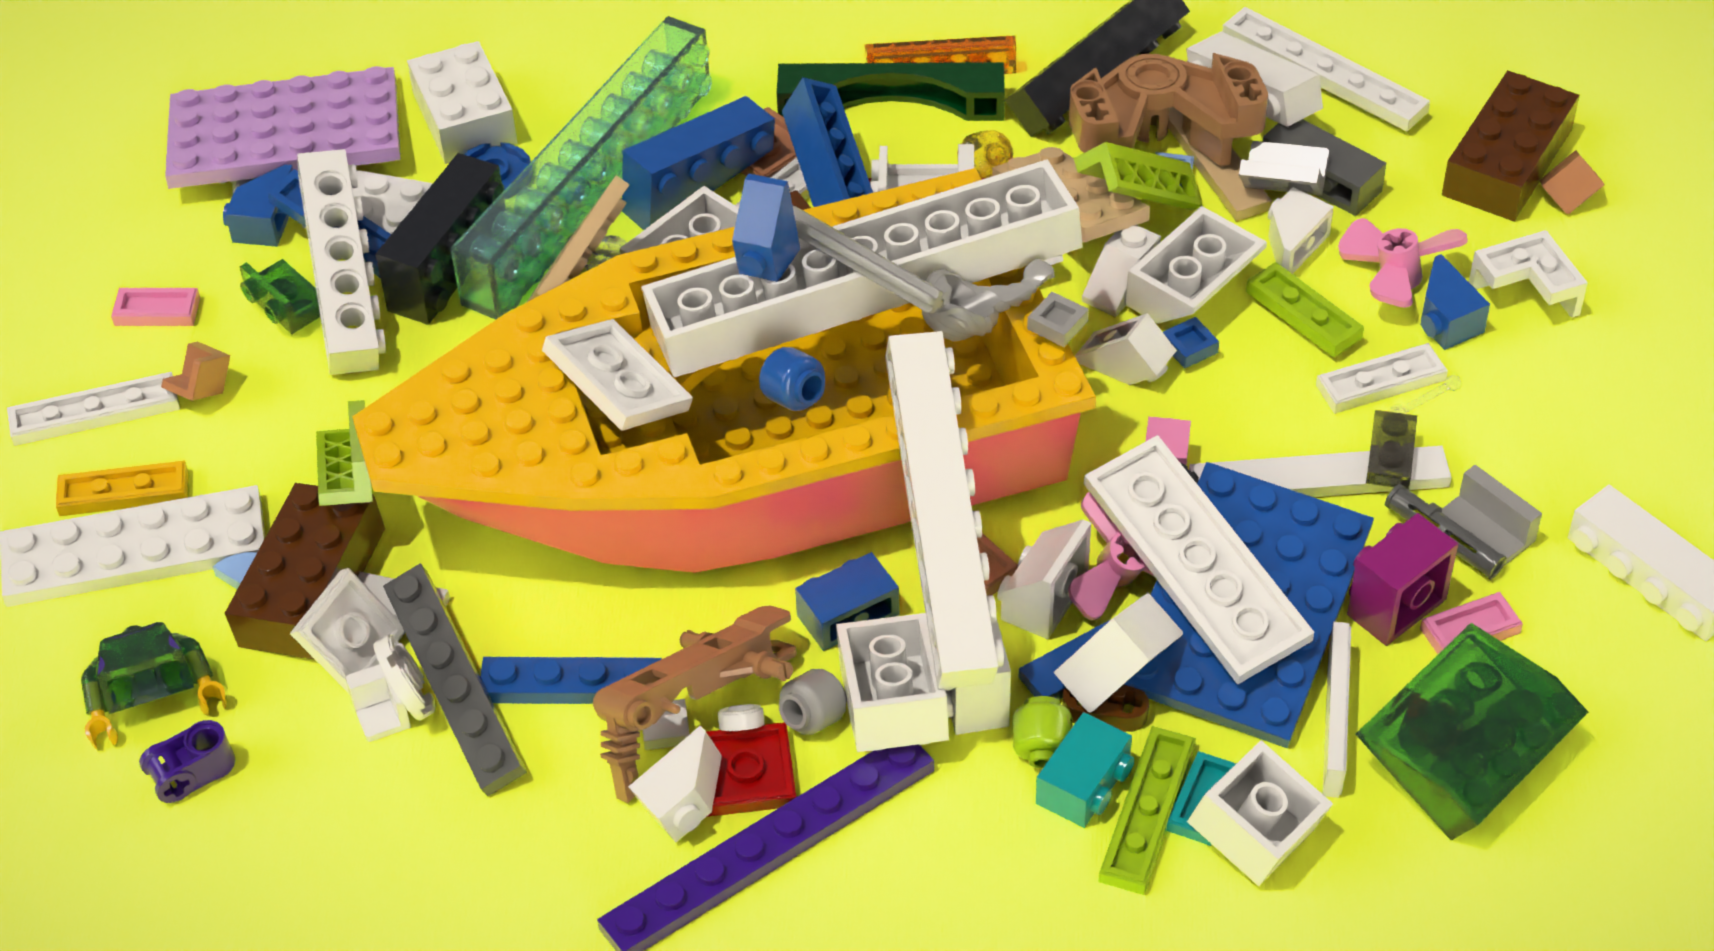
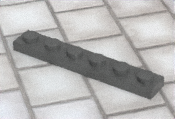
(454, 680)

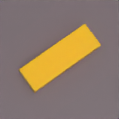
(121, 487)

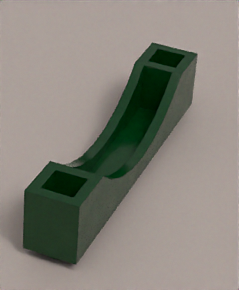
(962, 88)

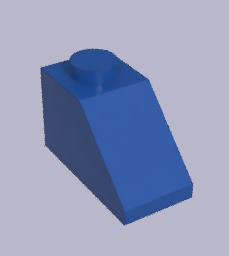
(251, 215)
(765, 228)
(1452, 306)

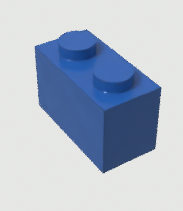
(847, 594)

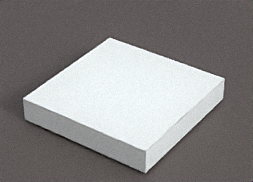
(345, 626)

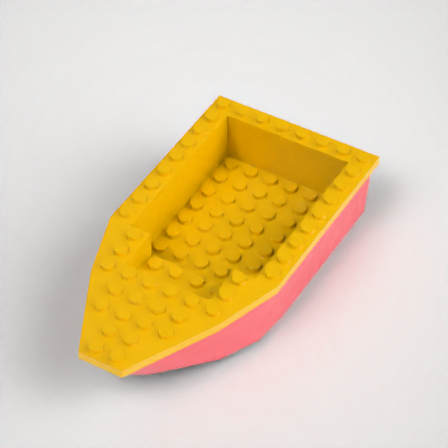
(737, 476)

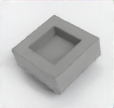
(1057, 319)

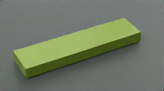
(1147, 810)

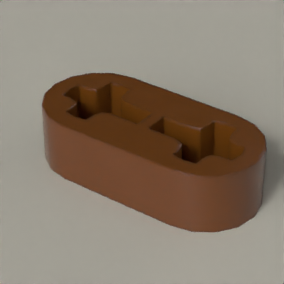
(1112, 709)

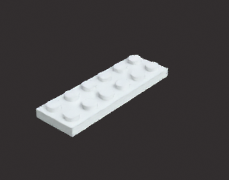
(128, 545)
(1198, 559)

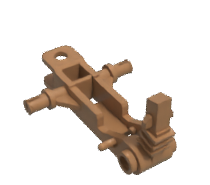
(701, 666)

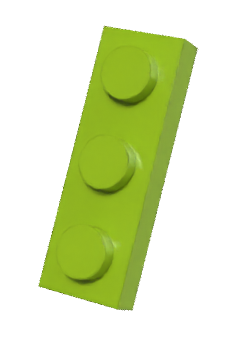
(1305, 309)

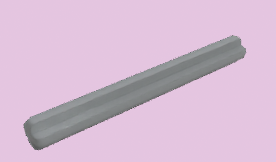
(868, 262)

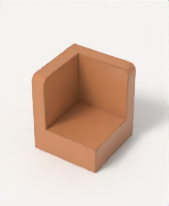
(1571, 182)
(202, 373)

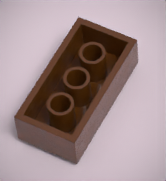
(1510, 145)
(297, 564)

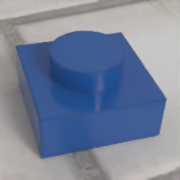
(1192, 342)

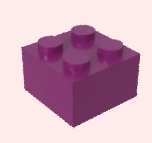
(1401, 578)

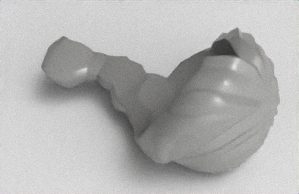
(976, 309)

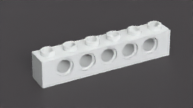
(346, 348)

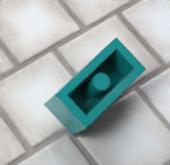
(1084, 770)

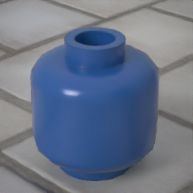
(792, 379)

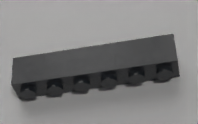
(1119, 37)

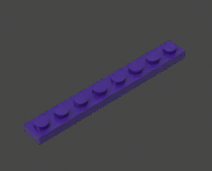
(763, 847)

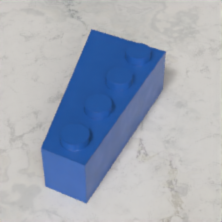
(692, 156)

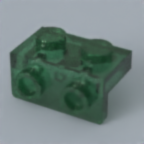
(282, 294)

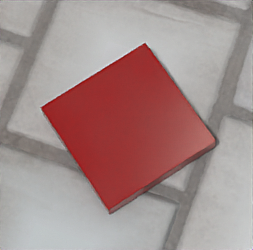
(753, 770)

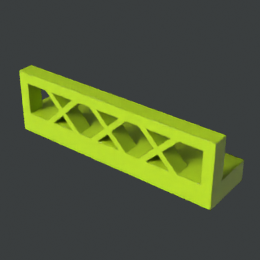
(1141, 174)
(354, 482)

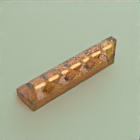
(947, 50)

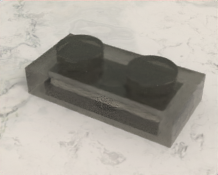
(1391, 449)

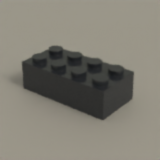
(417, 256)

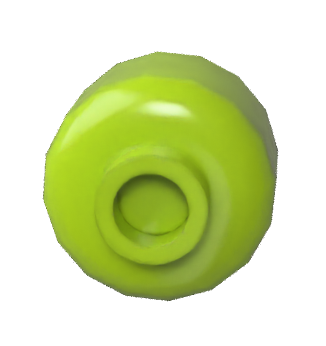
(1040, 729)

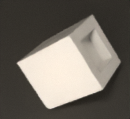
(376, 704)

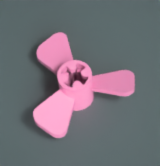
(1398, 257)
(1095, 587)

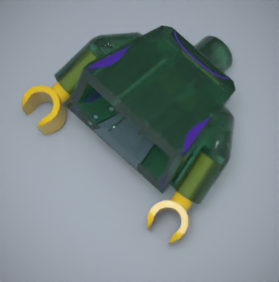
(141, 668)

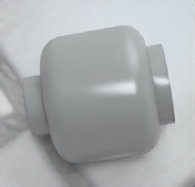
(812, 701)

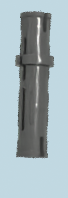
(1485, 559)

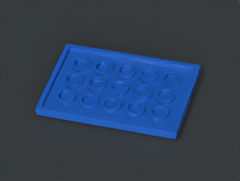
(1310, 557)

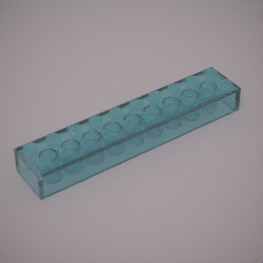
(550, 198)

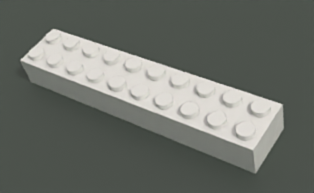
(967, 230)

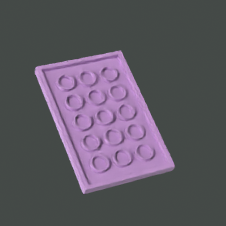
(265, 124)

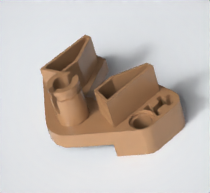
(1138, 93)

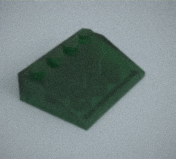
(1470, 728)

